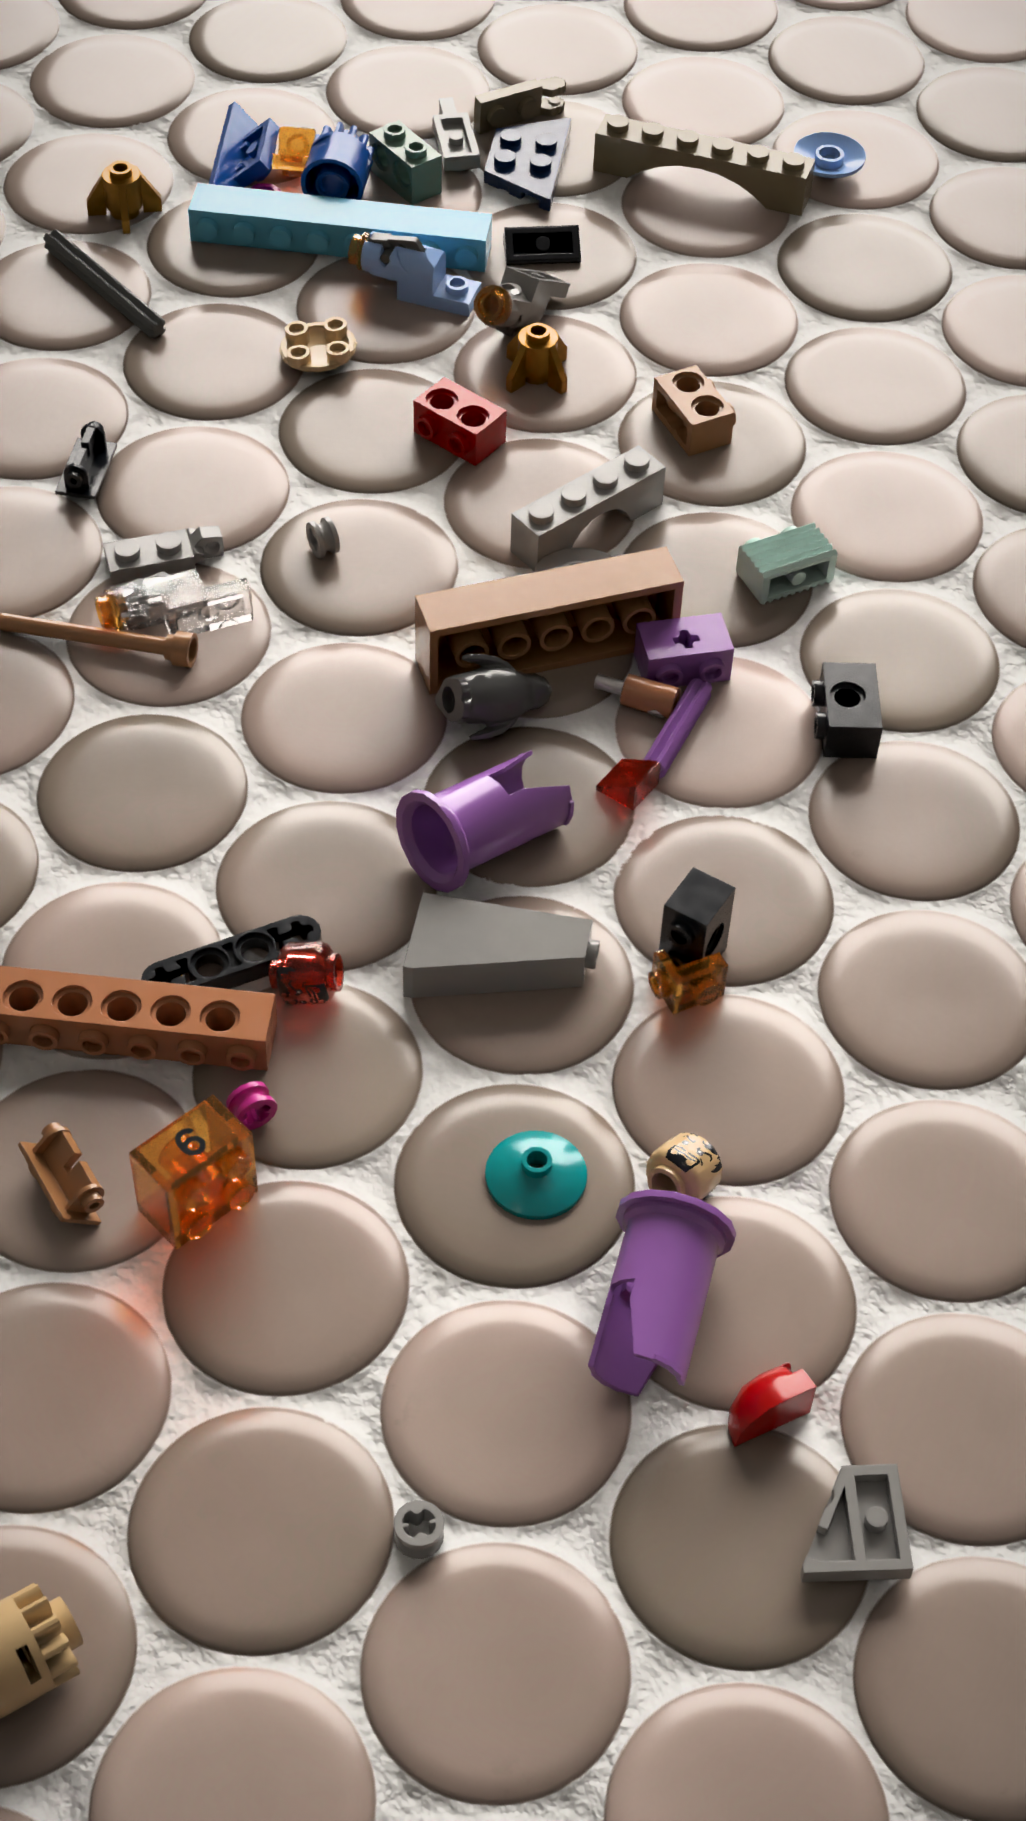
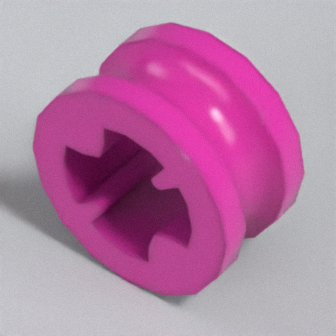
(252, 1104)

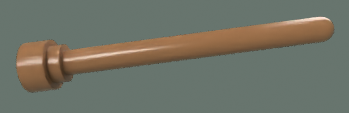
(178, 647)

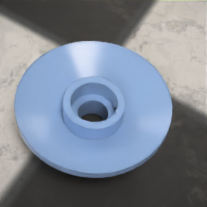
(833, 154)

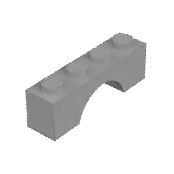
(553, 522)

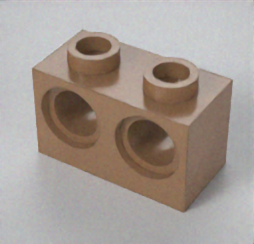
(693, 410)

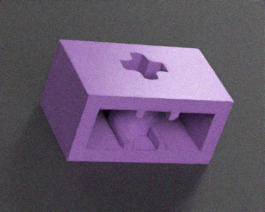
(684, 650)

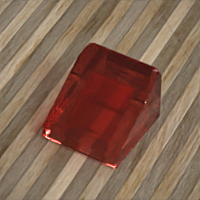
(630, 781)

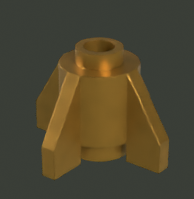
(123, 193)
(537, 358)

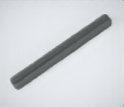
(104, 284)

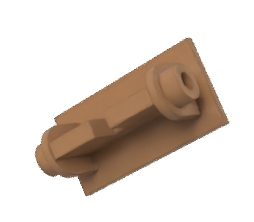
(71, 1192)

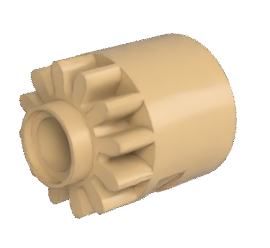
(34, 1647)

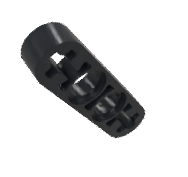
(229, 955)

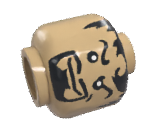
(685, 1166)

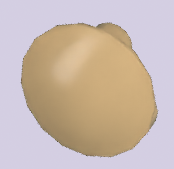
(317, 345)

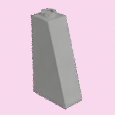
(493, 949)

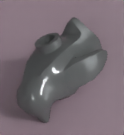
(491, 695)

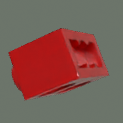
(460, 421)

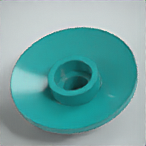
(536, 1191)

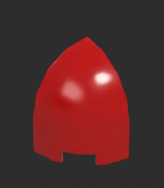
(770, 1402)

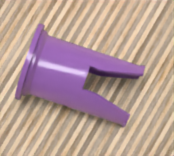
(476, 822)
(657, 1287)

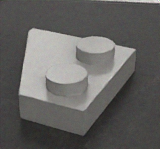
(861, 1529)

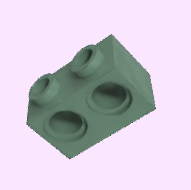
(406, 162)

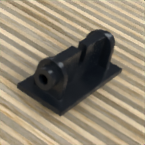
(87, 463)

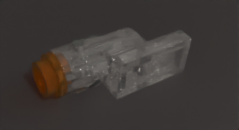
(176, 601)

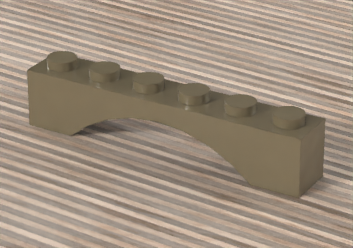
(773, 177)

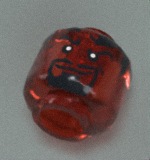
(307, 973)

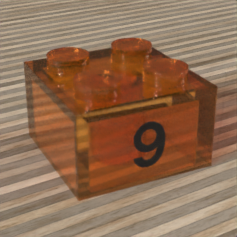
(194, 1172)

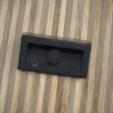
(542, 245)

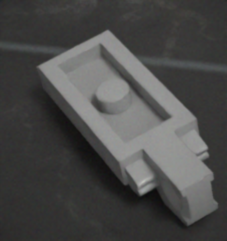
(455, 138)
(161, 552)

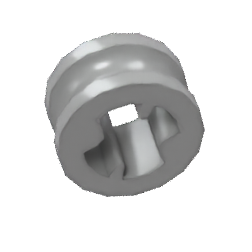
(322, 537)
(421, 1545)

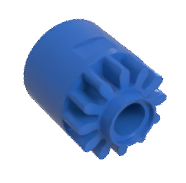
(338, 163)

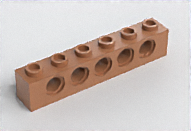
(137, 1018)

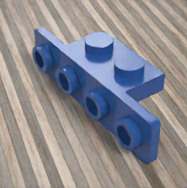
(244, 149)

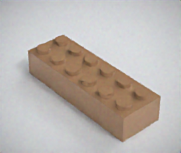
(546, 615)

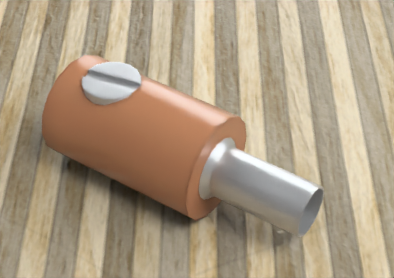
(641, 693)

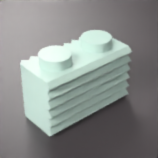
(786, 562)

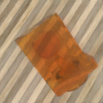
(293, 149)
(689, 984)

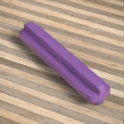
(679, 724)

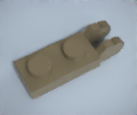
(518, 103)

